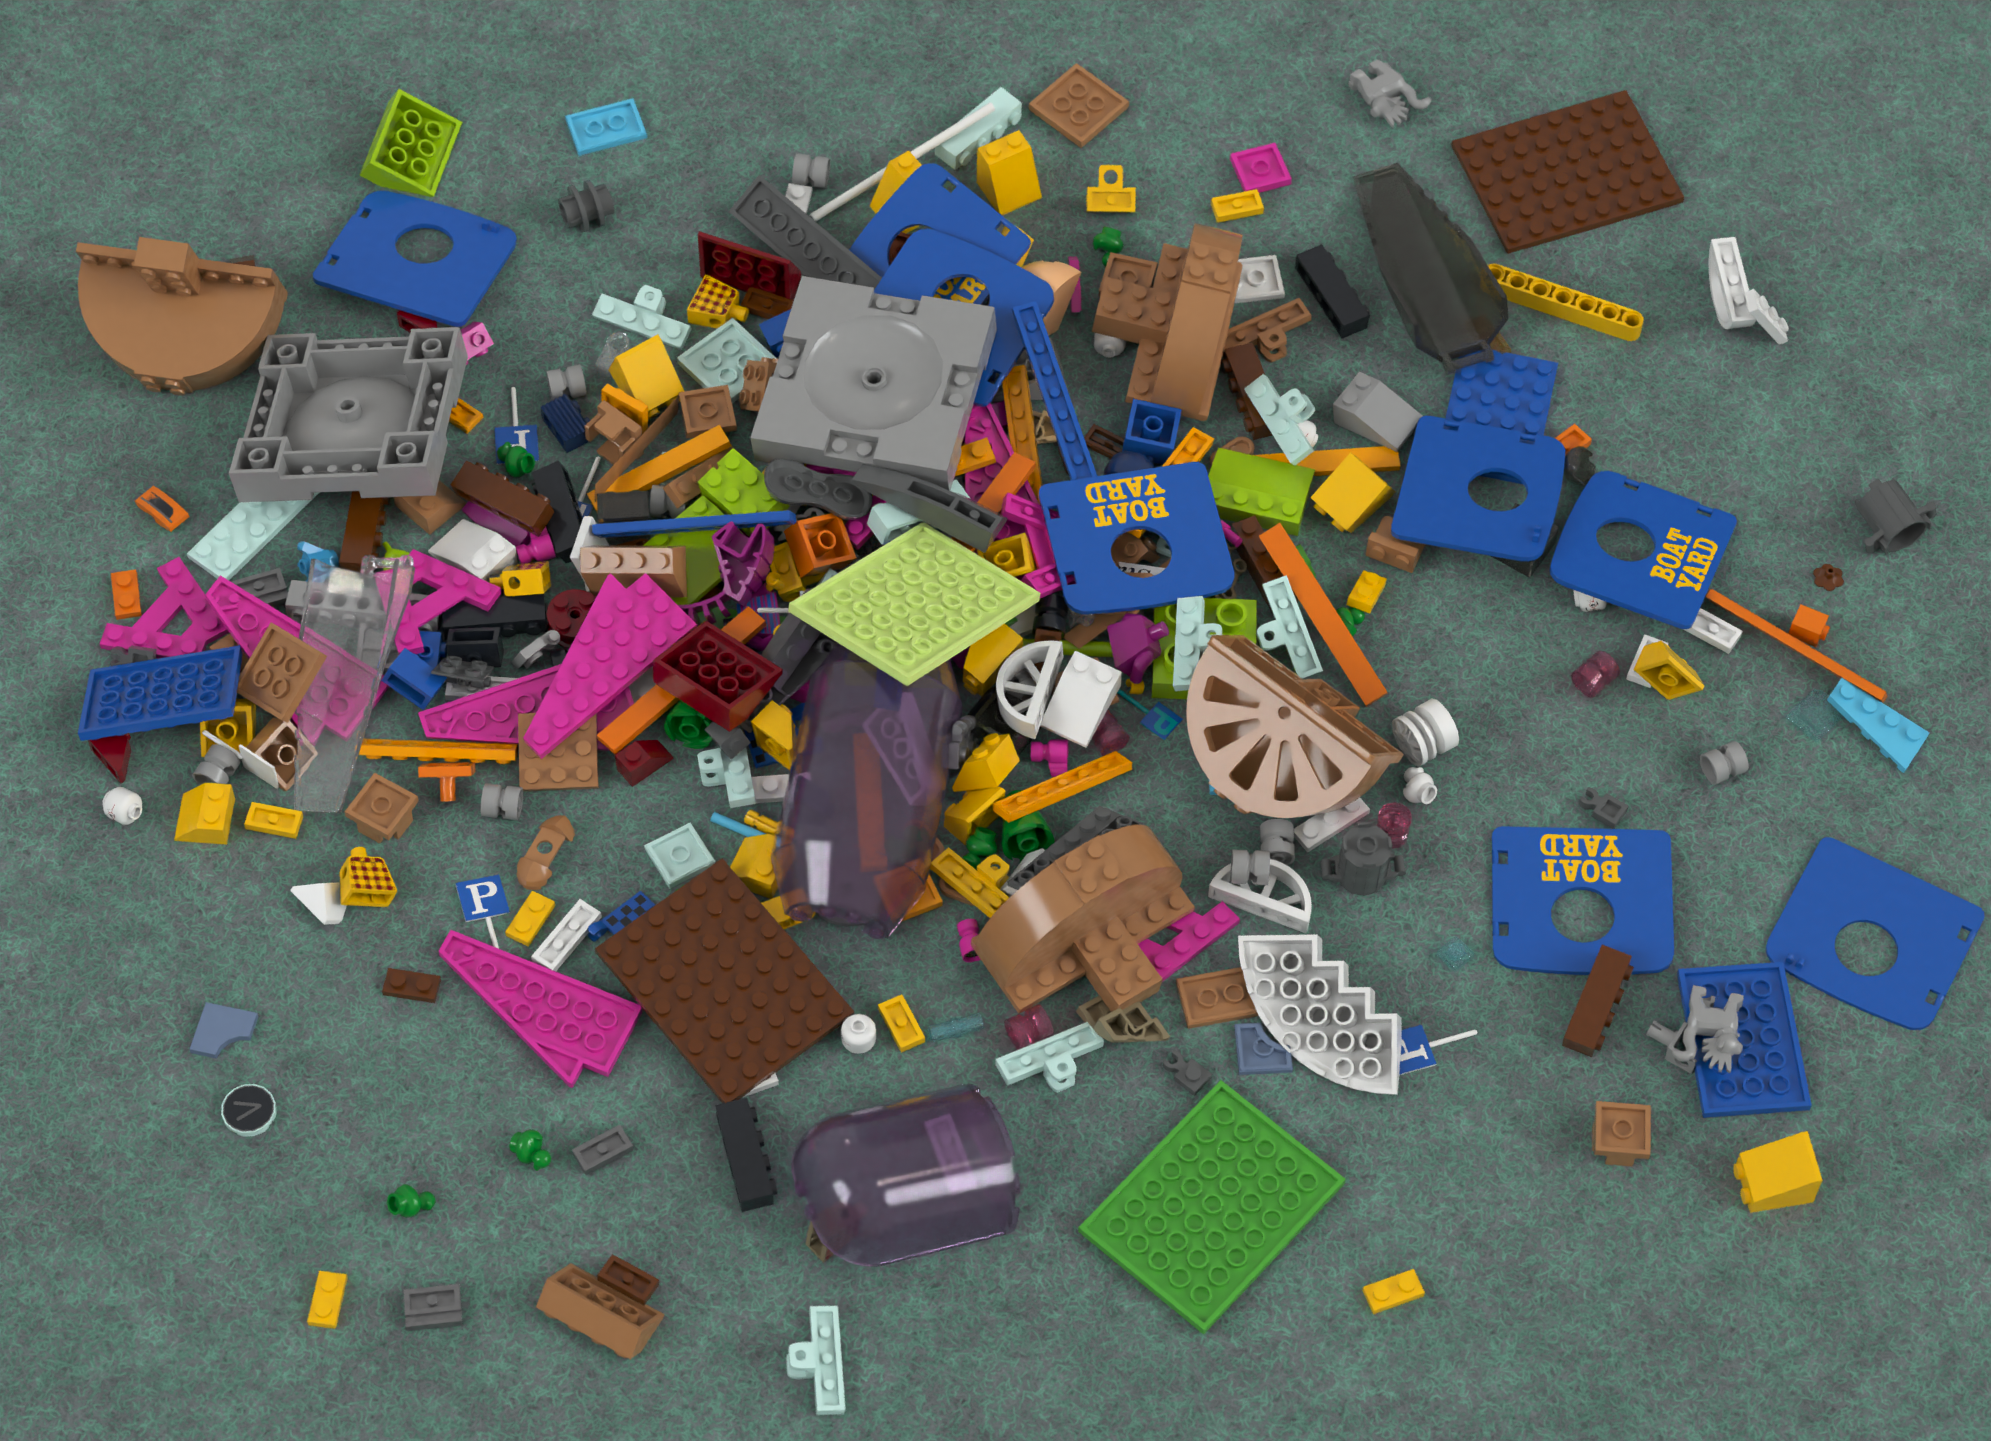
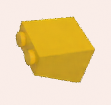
(1008, 173)
(895, 175)
(647, 375)
(1351, 494)
(987, 657)
(1779, 1174)

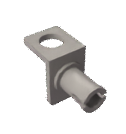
(1671, 1040)

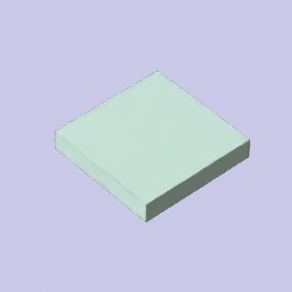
(679, 855)

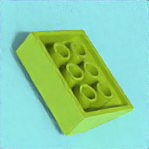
(410, 146)
(1260, 488)
(701, 555)

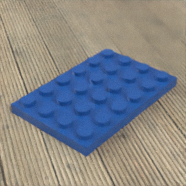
(1504, 394)
(160, 693)
(1770, 1068)

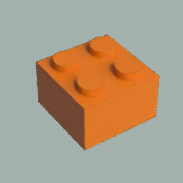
(819, 544)

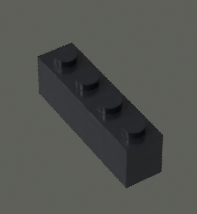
(1332, 291)
(563, 527)
(510, 613)
(745, 1155)

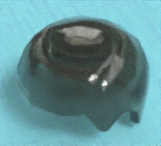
(1578, 466)

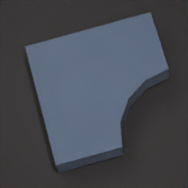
(220, 1027)
(1258, 1052)

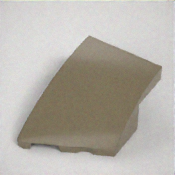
(1120, 1025)

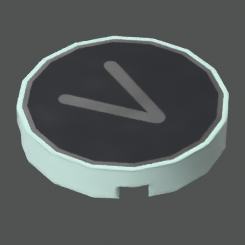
(248, 1110)

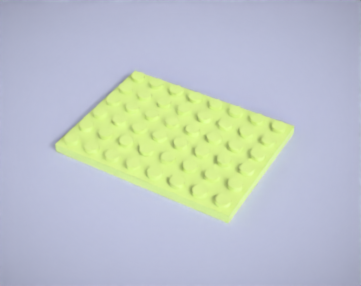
(914, 603)

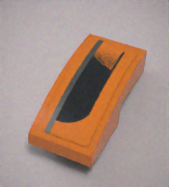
(163, 508)

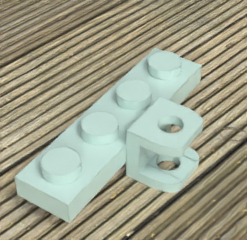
(643, 317)
(1283, 416)
(1288, 629)
(1190, 639)
(728, 771)
(1051, 1056)
(821, 1359)

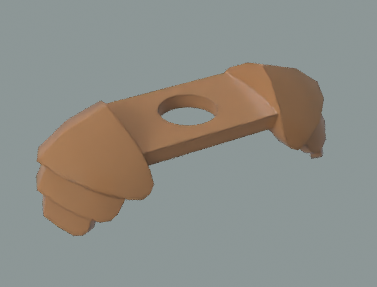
(533, 867)

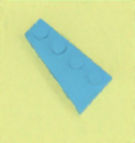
(1884, 726)

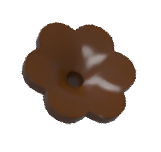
(1828, 577)

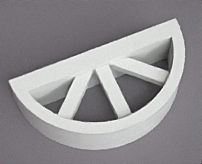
(1728, 284)
(1026, 657)
(1260, 904)

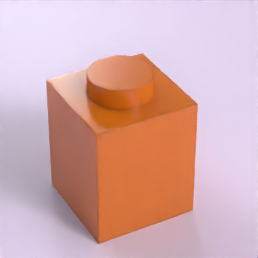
(1809, 626)

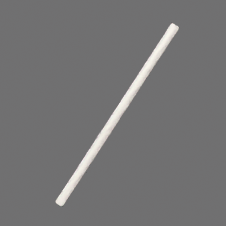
(918, 152)

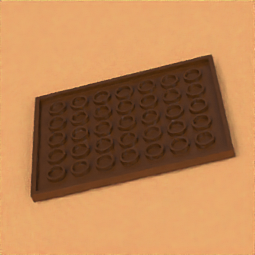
(1567, 171)
(724, 982)

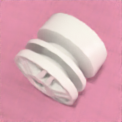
(1425, 732)

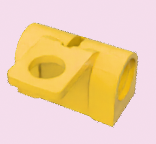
(1111, 197)
(785, 566)

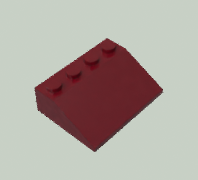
(746, 267)
(715, 675)

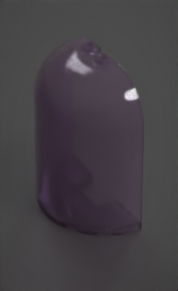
(908, 1176)

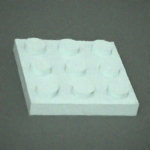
(722, 357)

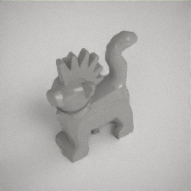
(1383, 91)
(1712, 1022)

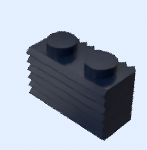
(565, 422)

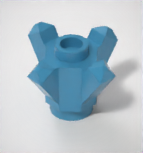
(313, 552)

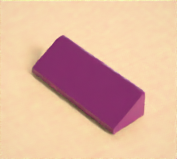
(488, 520)

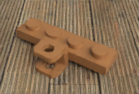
(1269, 328)
(686, 487)

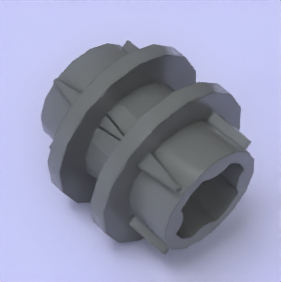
(586, 205)

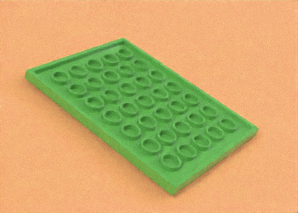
(1211, 1206)

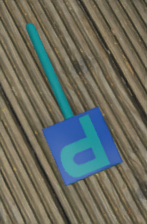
(1158, 720)

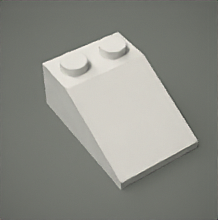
(475, 550)
(1081, 699)

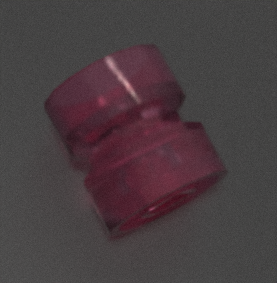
(1595, 674)
(1110, 735)
(1395, 821)
(1032, 1026)

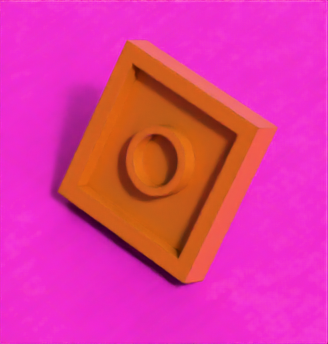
(447, 773)

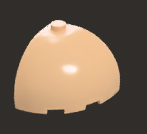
(1063, 281)

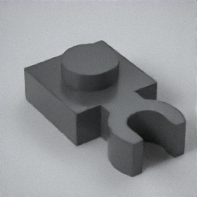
(134, 654)
(1606, 809)
(1189, 1075)

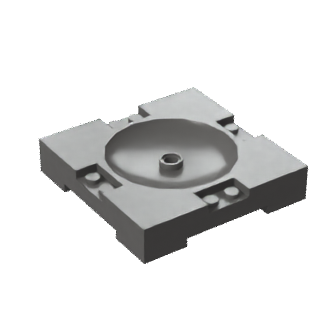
(874, 381)
(350, 416)

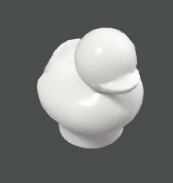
(1419, 786)

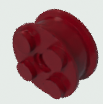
(567, 614)

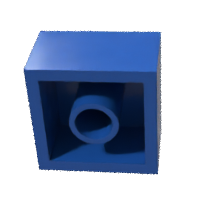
(1152, 430)

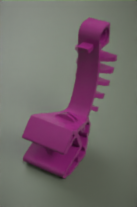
(742, 569)

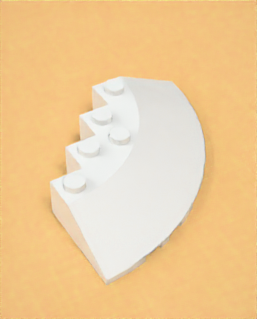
(1317, 1013)

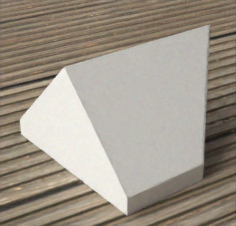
(322, 901)

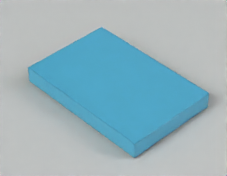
(606, 127)

